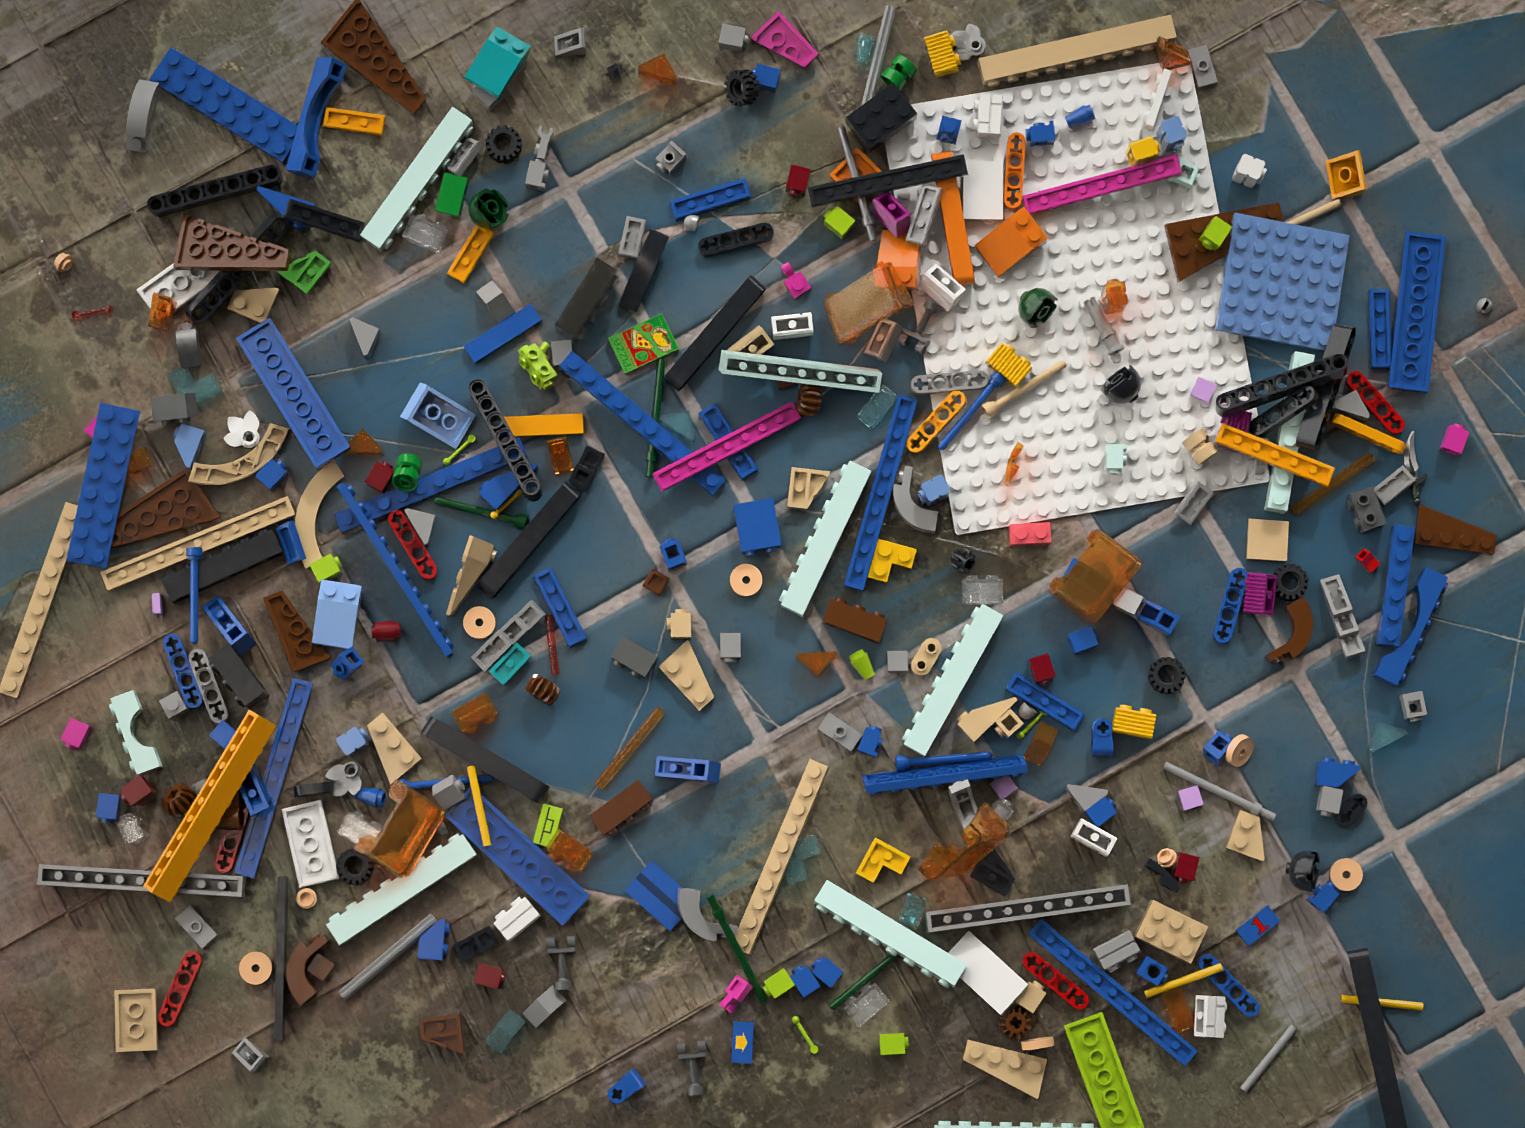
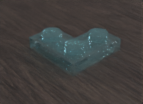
(203, 388)
(805, 848)

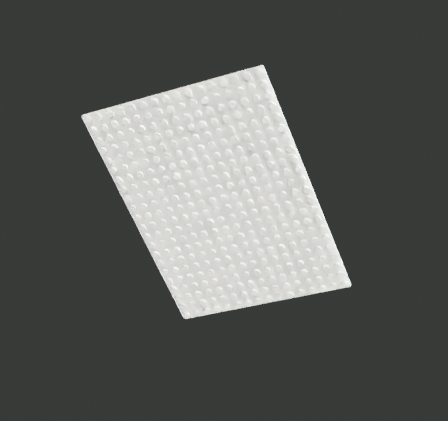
(1113, 236)

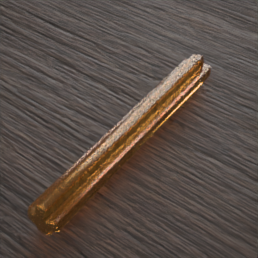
(1335, 482)
(629, 747)

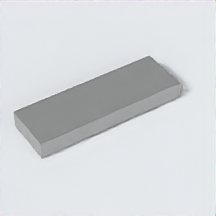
(924, 215)

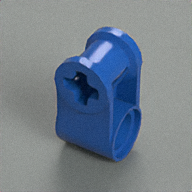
(1102, 742)
(629, 1084)

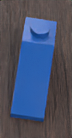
(279, 203)
(501, 488)
(229, 625)
(688, 769)
(254, 792)

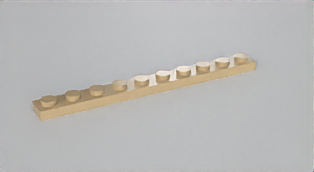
(206, 539)
(39, 605)
(780, 855)

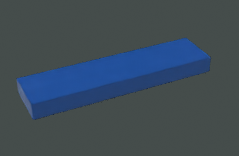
(710, 199)
(1379, 328)
(502, 333)
(719, 428)
(560, 607)
(1044, 701)

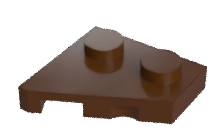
(443, 1031)

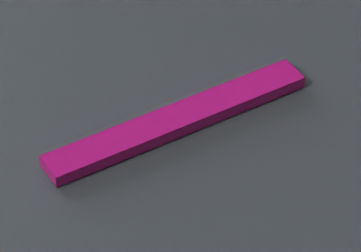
(1102, 184)
(726, 446)

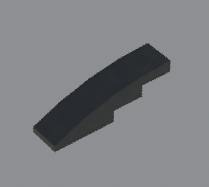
(643, 270)

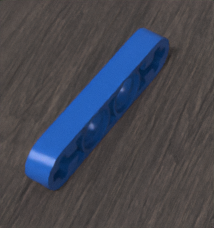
(1226, 604)
(181, 672)
(1228, 985)

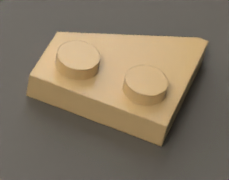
(253, 303)
(805, 486)
(1247, 836)

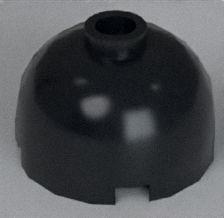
(1123, 386)
(1303, 870)

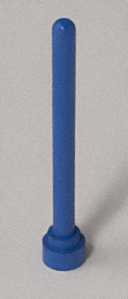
(995, 381)
(194, 555)
(904, 762)
(428, 784)

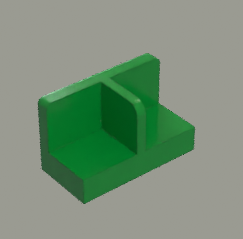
(452, 195)

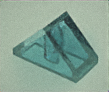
(680, 424)
(1384, 735)
(505, 1031)

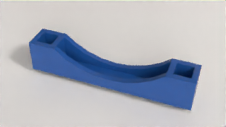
(324, 81)
(1427, 589)
(1394, 599)
(1152, 614)

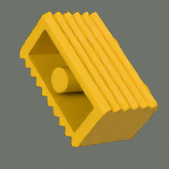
(942, 54)
(1142, 151)
(1009, 364)
(1133, 722)

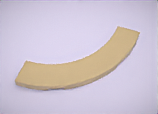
(242, 467)
(309, 507)

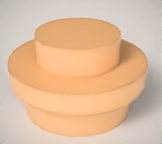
(63, 262)
(1167, 858)
(306, 898)

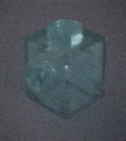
(911, 914)

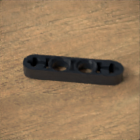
(734, 235)
(1284, 414)

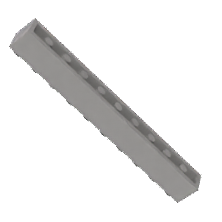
(135, 879)
(1027, 908)

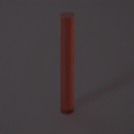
(552, 644)

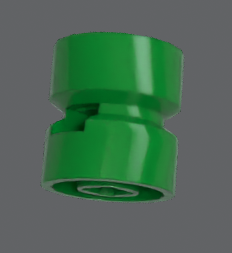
(893, 74)
(407, 472)

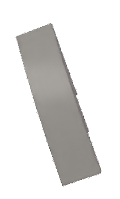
(1342, 616)
(508, 635)

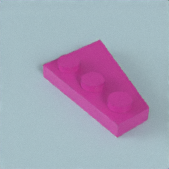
(785, 40)

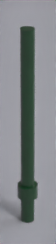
(652, 456)
(719, 914)

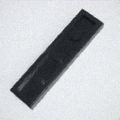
(324, 220)

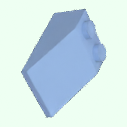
(438, 415)
(337, 614)

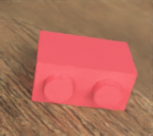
(1029, 534)

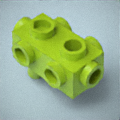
(535, 362)

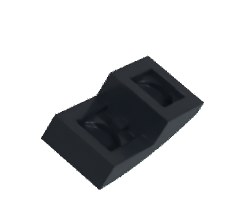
(586, 467)
(1166, 879)
(475, 944)

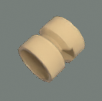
(1200, 446)

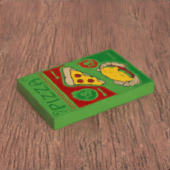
(643, 344)

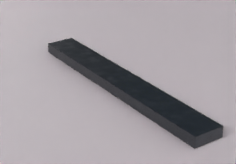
(887, 181)
(281, 956)

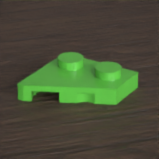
(306, 271)

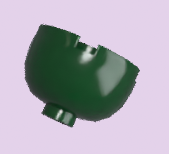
(488, 209)
(1036, 306)

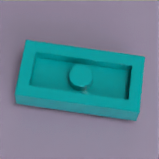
(510, 664)

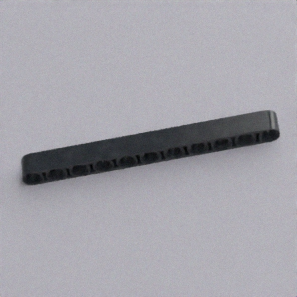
(1377, 1038)

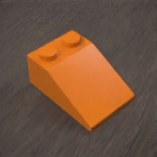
(1011, 242)
(903, 256)

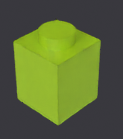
(838, 221)
(1215, 233)
(326, 567)
(778, 984)
(893, 1043)

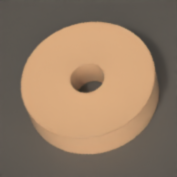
(741, 588)
(472, 616)
(1239, 750)
(1354, 870)
(247, 964)
(1037, 1043)

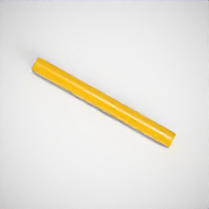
(479, 806)
(1183, 980)
(1386, 1003)

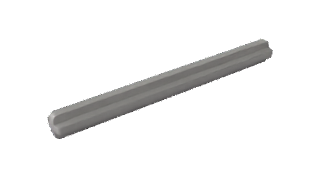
(879, 53)
(387, 957)

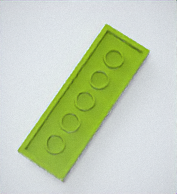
(1103, 1073)

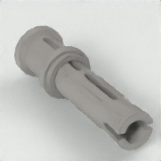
(1107, 335)

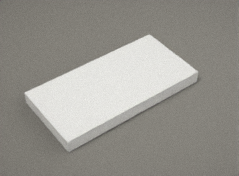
(177, 284)
(310, 843)
(988, 973)

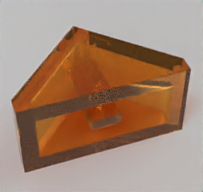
(1171, 55)
(658, 69)
(161, 311)
(364, 444)
(560, 455)
(816, 661)
(1040, 743)

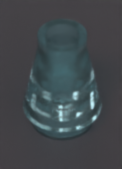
(864, 45)

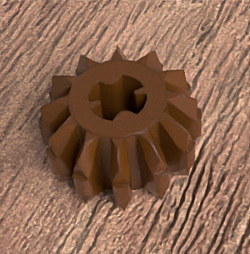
(809, 399)
(542, 689)
(178, 800)
(1011, 1028)

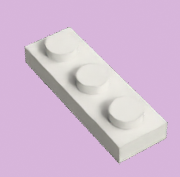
(1156, 99)

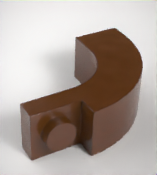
(1302, 628)
(296, 969)

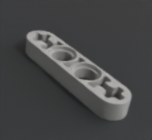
(949, 382)
(212, 684)

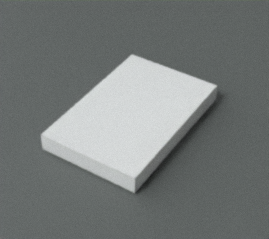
(983, 191)

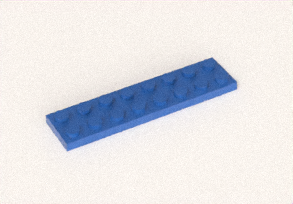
(225, 104)
(1416, 312)
(293, 393)
(103, 485)
(945, 773)
(520, 858)

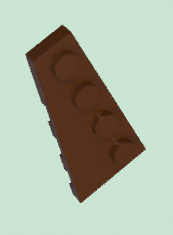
(1447, 532)
(293, 633)

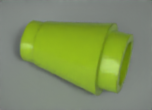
(862, 664)

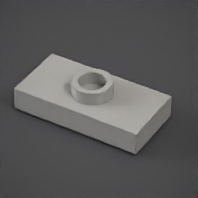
(1202, 66)
(464, 156)
(632, 237)
(1394, 485)
(1193, 502)
(840, 732)
(196, 926)

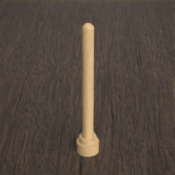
(991, 408)

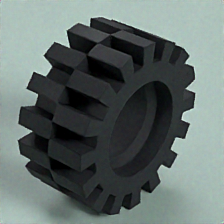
(749, 84)
(503, 156)
(1299, 574)
(1175, 666)
(345, 875)

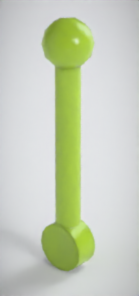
(471, 439)
(1020, 735)
(814, 1049)

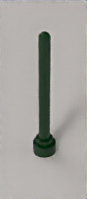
(519, 521)
(863, 981)

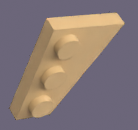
(688, 676)
(393, 749)

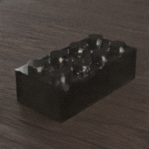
(587, 300)

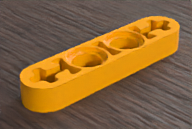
(934, 419)
(1368, 433)

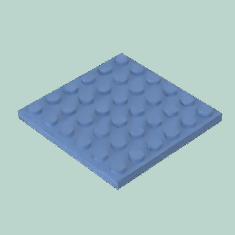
(1281, 282)

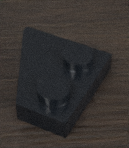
(993, 873)

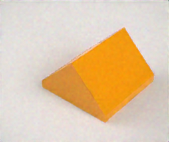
(1346, 175)

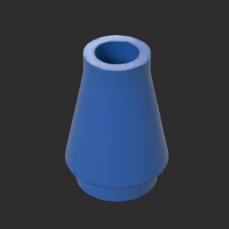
(1080, 116)
(372, 796)

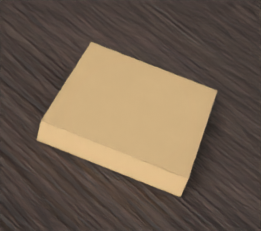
(1267, 540)

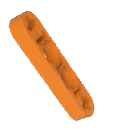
(1014, 171)

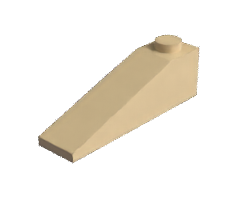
(476, 561)

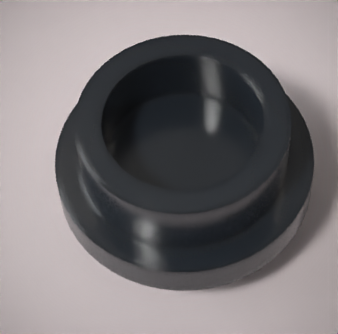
(614, 71)

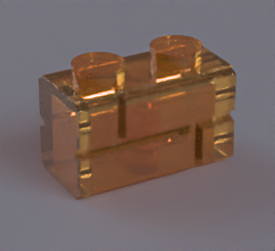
(1114, 296)
(475, 713)
(569, 850)

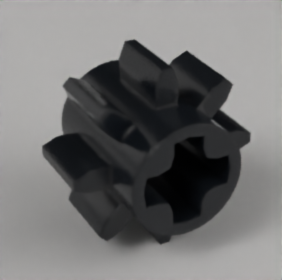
(962, 560)

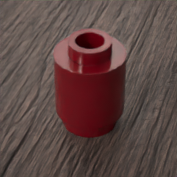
(386, 631)

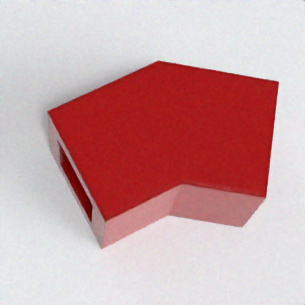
(1367, 560)

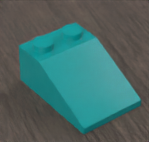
(498, 62)

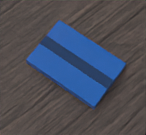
(657, 894)

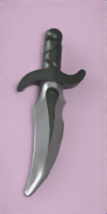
(1412, 466)

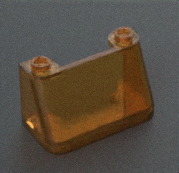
(866, 303)
(1095, 577)
(404, 832)
(981, 837)

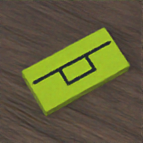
(547, 824)

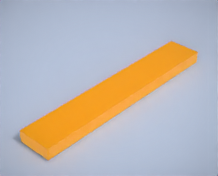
(1274, 455)

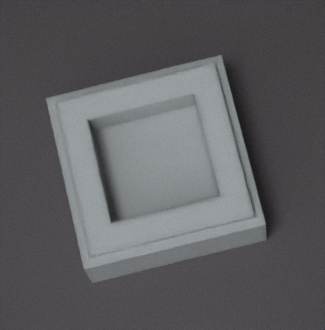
(897, 661)

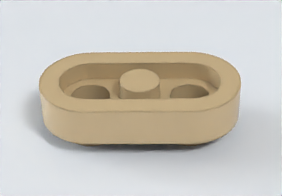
(925, 656)

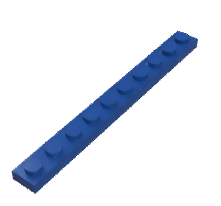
(635, 418)
(427, 487)
(880, 492)
(392, 561)
(274, 776)
(1112, 992)

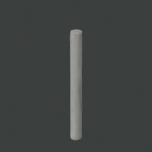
(1268, 1058)

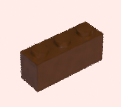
(855, 620)
(621, 808)

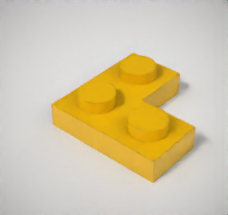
(885, 555)
(879, 855)

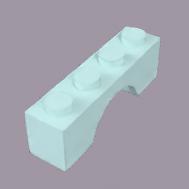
(126, 709)

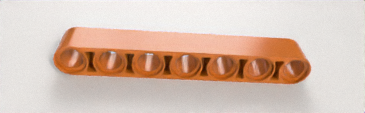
(954, 228)

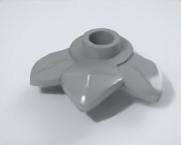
(965, 41)
(343, 780)

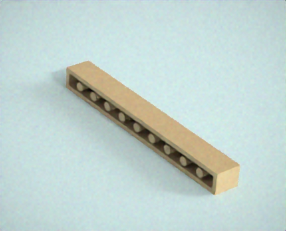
(1075, 50)

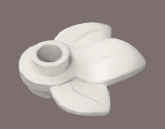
(242, 428)

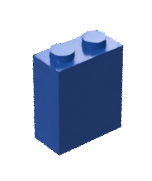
(757, 527)

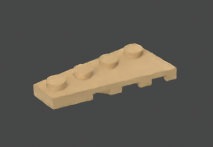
(1012, 1067)

